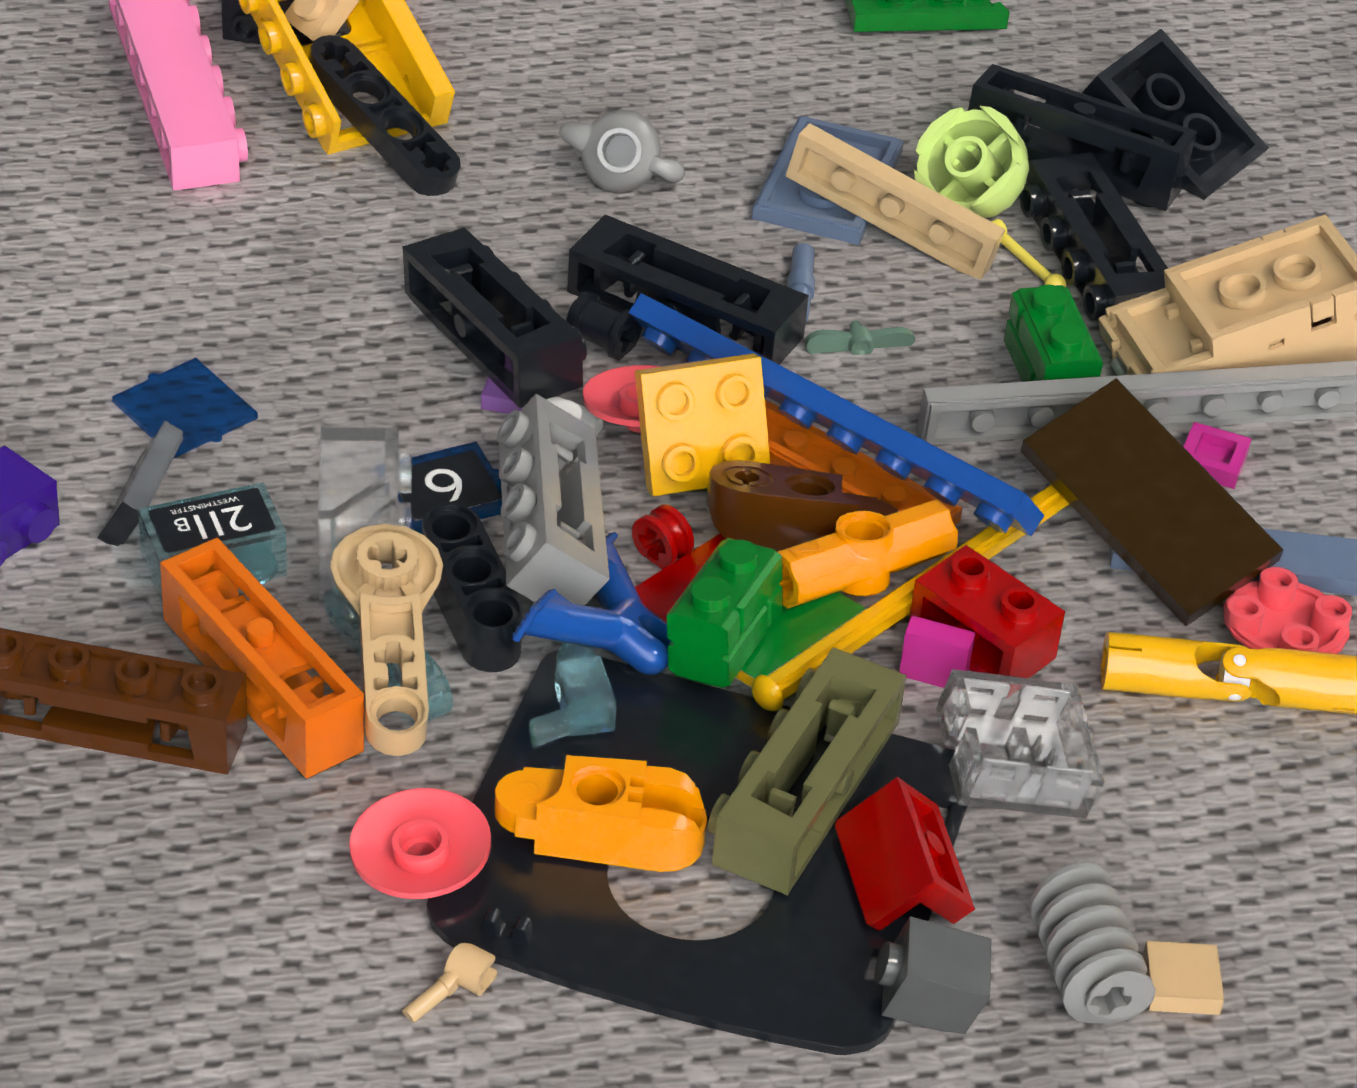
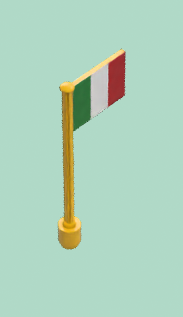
(810, 630)

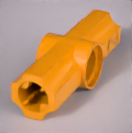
(866, 552)

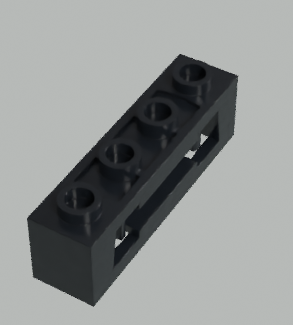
(1077, 123)
(1091, 239)
(687, 283)
(494, 316)

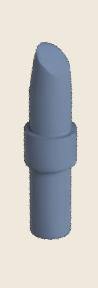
(801, 274)

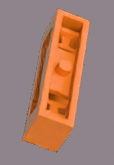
(272, 650)

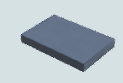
(798, 208)

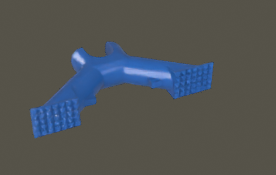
(619, 627)

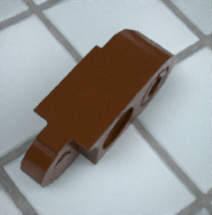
(780, 503)

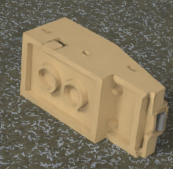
(1244, 307)

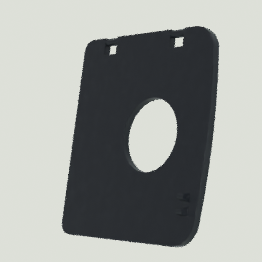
(781, 979)

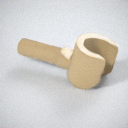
(465, 967)

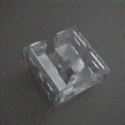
(1019, 744)

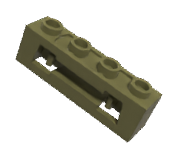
(756, 823)

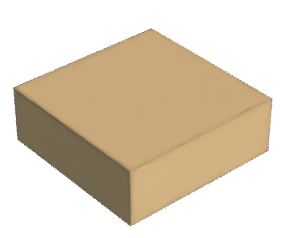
(1184, 977)

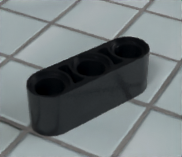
(474, 589)

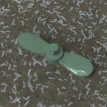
(858, 339)

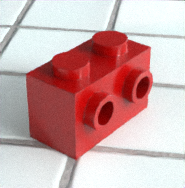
(1012, 622)

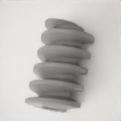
(1090, 945)

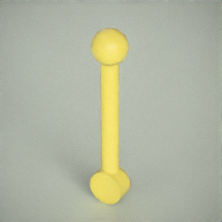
(1028, 260)

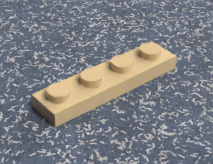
(894, 202)

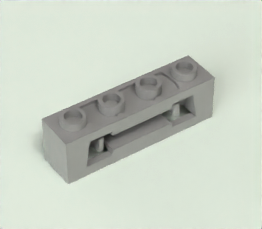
(547, 508)

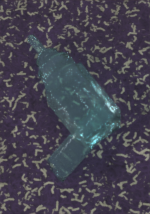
(583, 697)

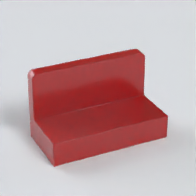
(902, 857)

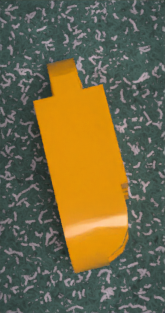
(606, 812)

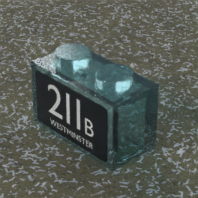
(238, 516)

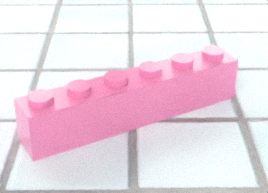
(181, 91)

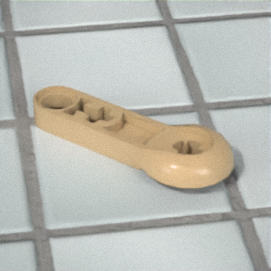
(390, 624)

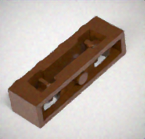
(117, 699)

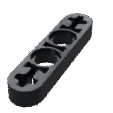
(422, 161)

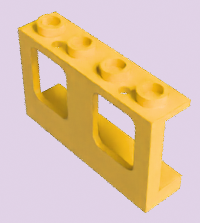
(391, 42)

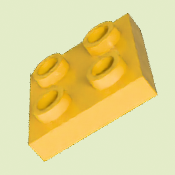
(699, 418)

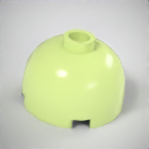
(973, 160)

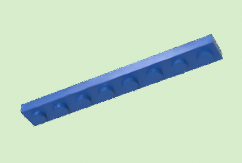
(848, 424)

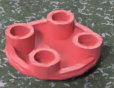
(1287, 615)

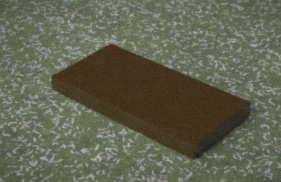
(1151, 501)

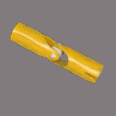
(1269, 674)

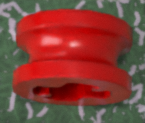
(663, 536)

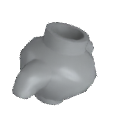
(620, 151)

